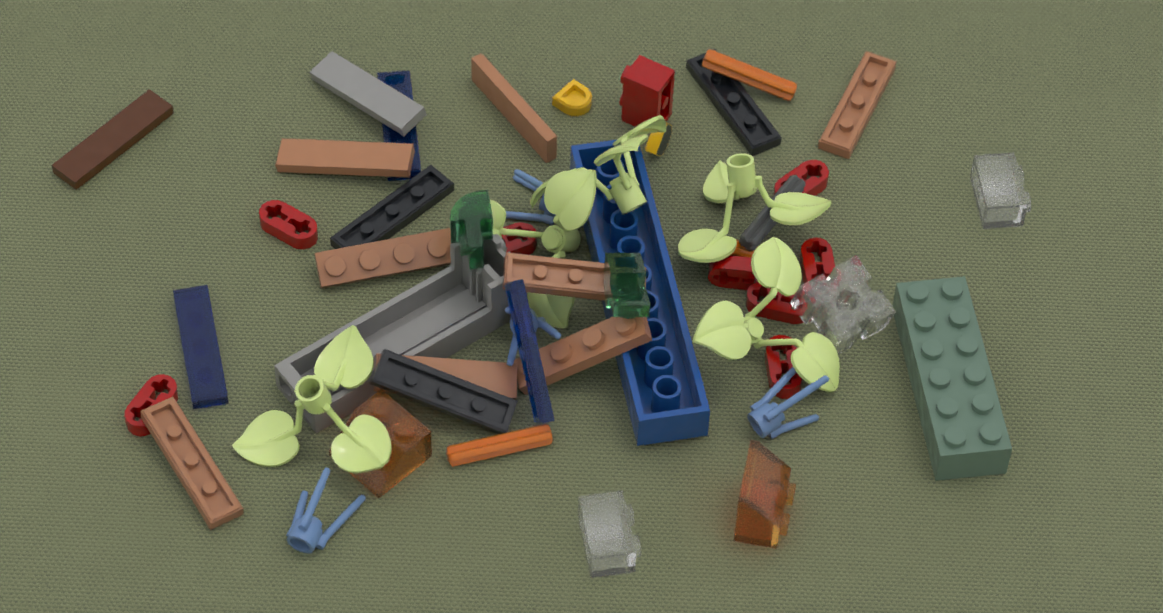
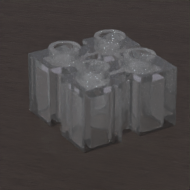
(843, 305)

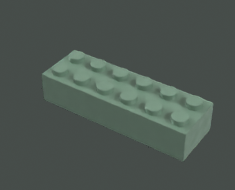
(951, 379)

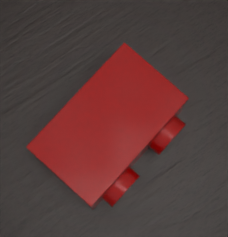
(646, 91)

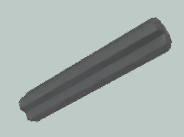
(763, 223)

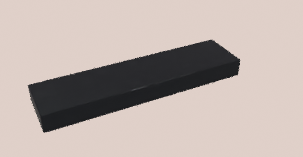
(736, 108)
(396, 210)
(443, 392)

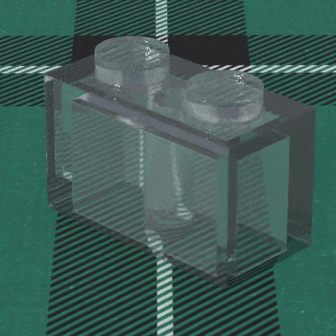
(999, 190)
(608, 534)

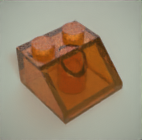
(408, 438)
(763, 498)

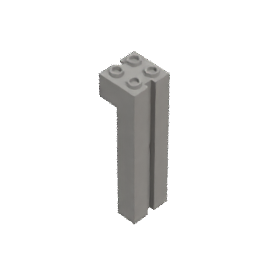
(423, 321)

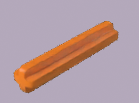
(749, 75)
(499, 445)

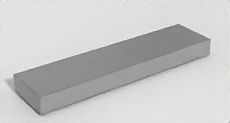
(368, 93)

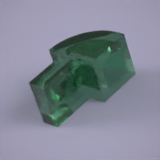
(470, 224)
(625, 285)

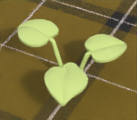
(740, 181)
(625, 187)
(571, 199)
(732, 334)
(361, 446)

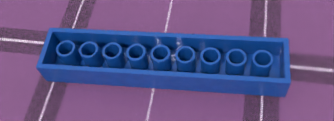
(662, 375)

